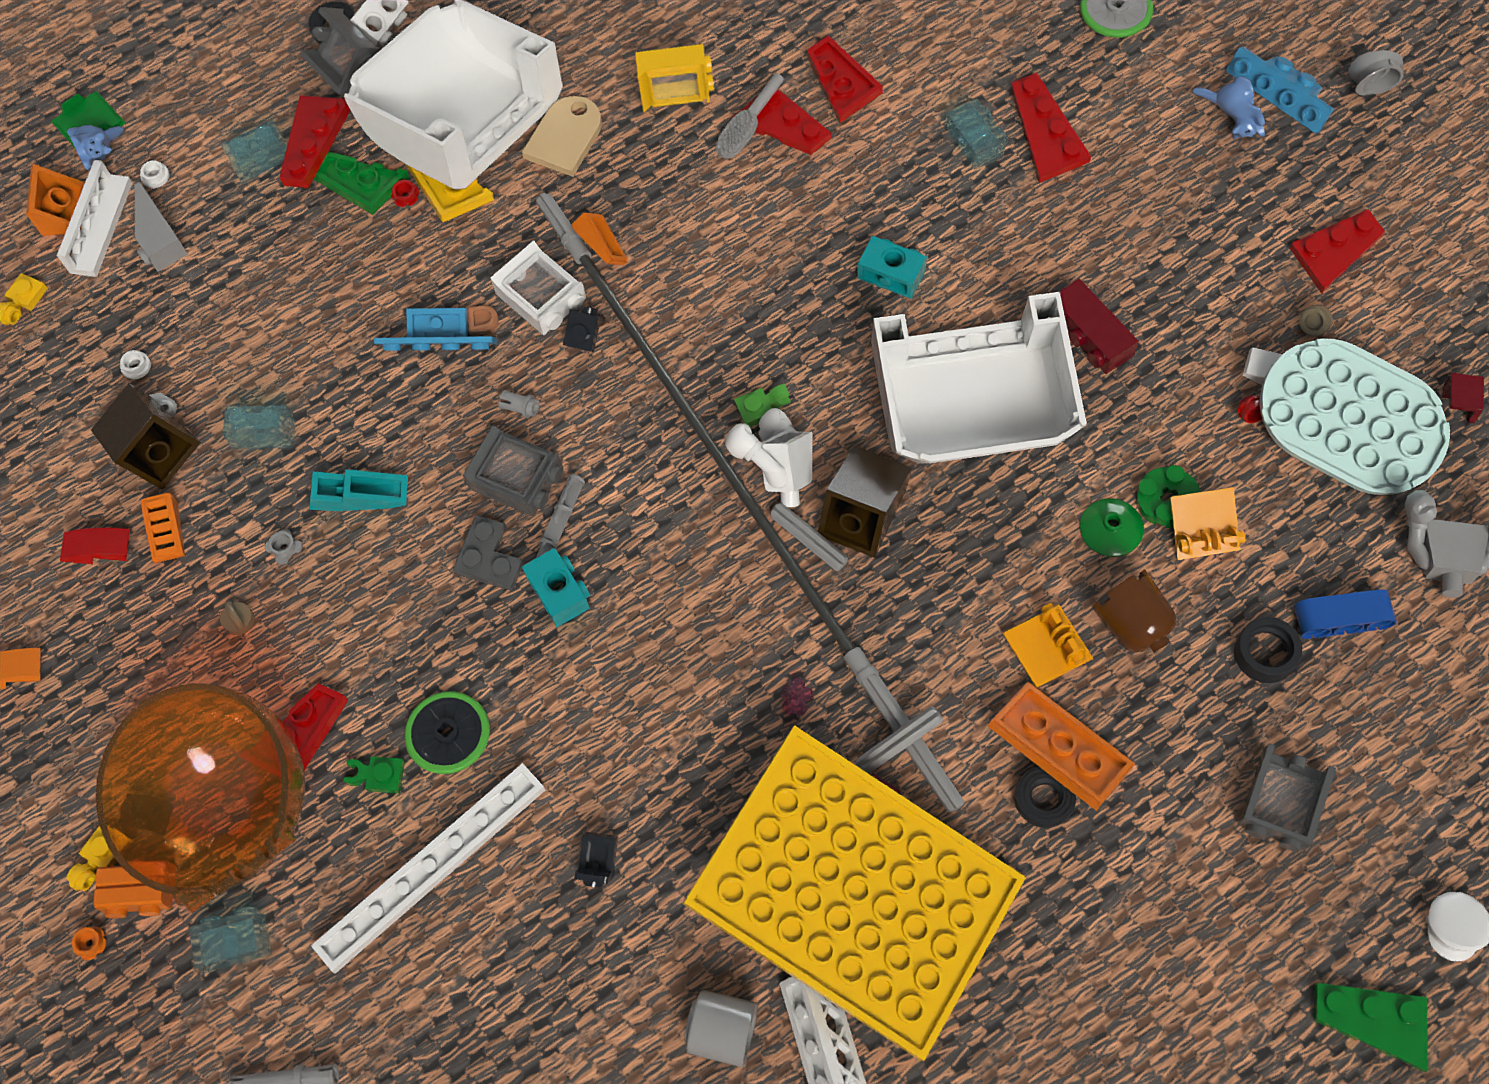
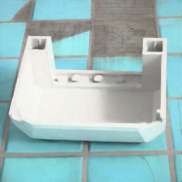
(455, 91)
(978, 385)

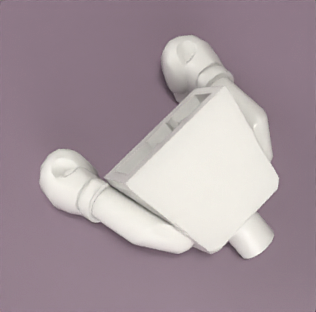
(782, 455)

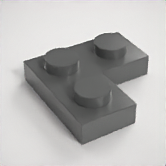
(480, 556)

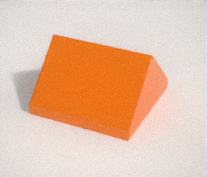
(52, 200)

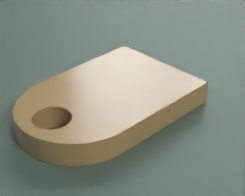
(564, 137)

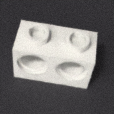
(373, 14)

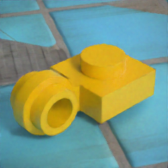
(23, 293)
(98, 855)

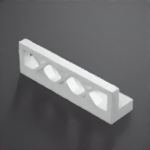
(96, 221)
(816, 1040)

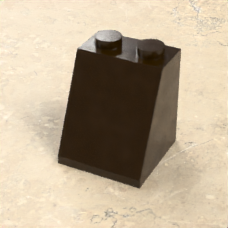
(144, 437)
(863, 500)

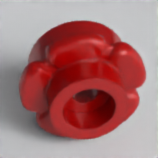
(405, 187)
(1250, 409)

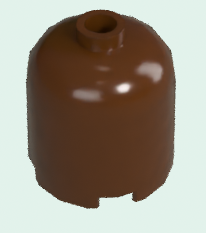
(1138, 614)

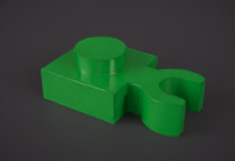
(380, 776)

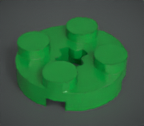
(1151, 489)

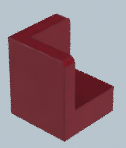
(1465, 393)

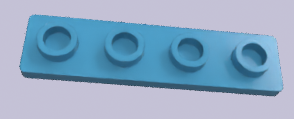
(1283, 87)
(436, 327)

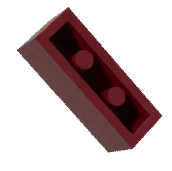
(1096, 328)

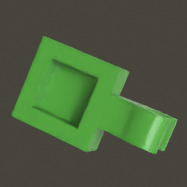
(756, 403)

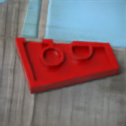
(842, 78)
(790, 124)
(1335, 248)
(313, 718)

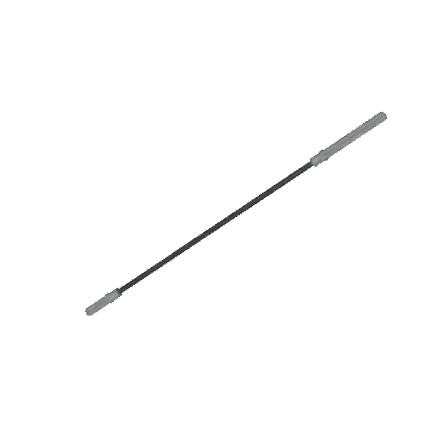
(855, 658)

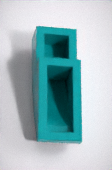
(357, 491)

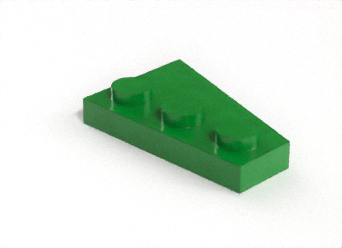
(359, 182)
(1378, 1018)

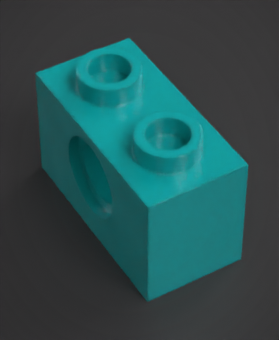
(903, 278)
(544, 574)

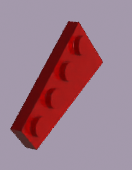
(1049, 134)

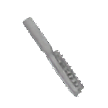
(743, 125)

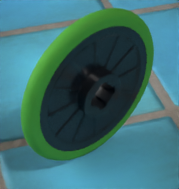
(462, 745)

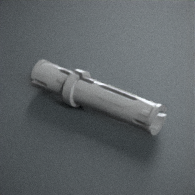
(299, 1075)

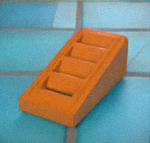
(599, 237)
(157, 509)

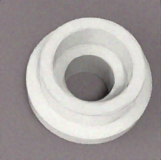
(152, 168)
(131, 358)

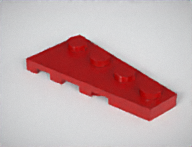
(311, 137)

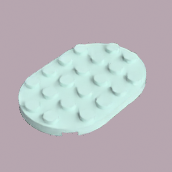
(1354, 417)

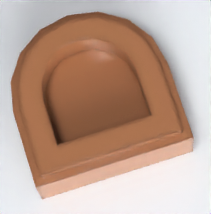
(482, 320)

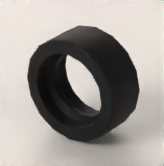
(1258, 671)

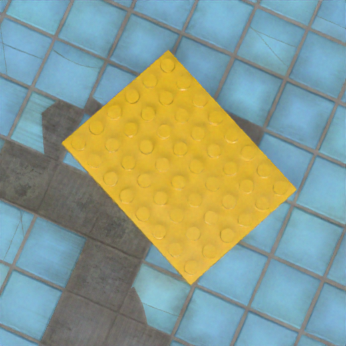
(856, 892)

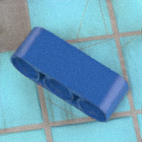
(1344, 612)

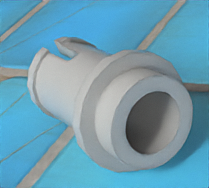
(514, 402)

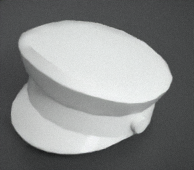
(1457, 926)

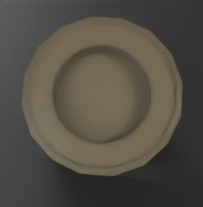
(1315, 320)
(237, 618)

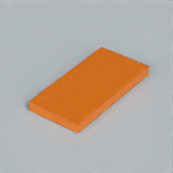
(1061, 745)

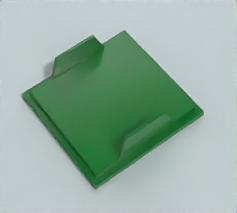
(86, 111)

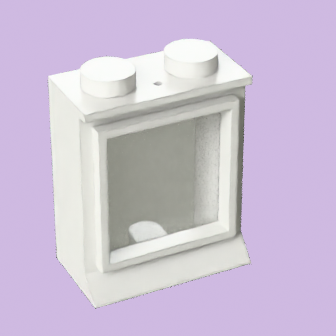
(538, 288)

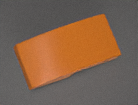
(19, 665)

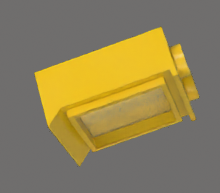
(674, 76)

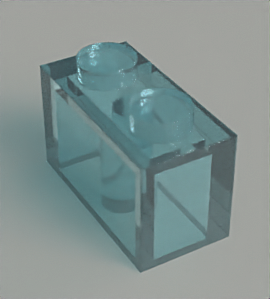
(976, 133)
(256, 151)
(259, 427)
(230, 939)

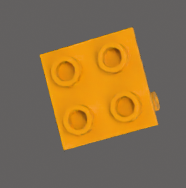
(1205, 523)
(1047, 645)

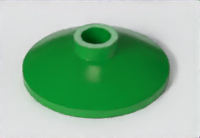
(1107, 539)

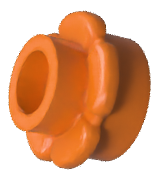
(80, 941)

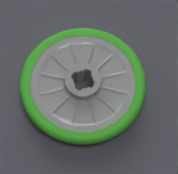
(1118, 21)

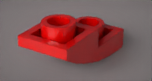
(91, 543)

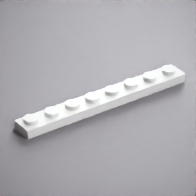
(427, 868)

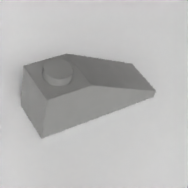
(154, 234)

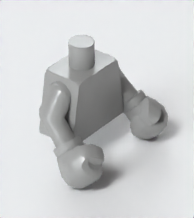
(1443, 548)

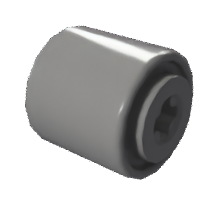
(720, 1028)

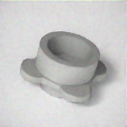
(281, 538)

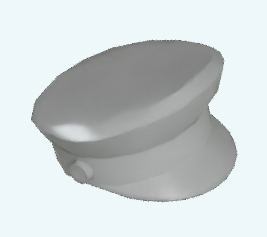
(1376, 71)

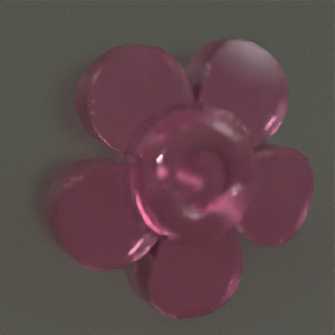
(795, 697)

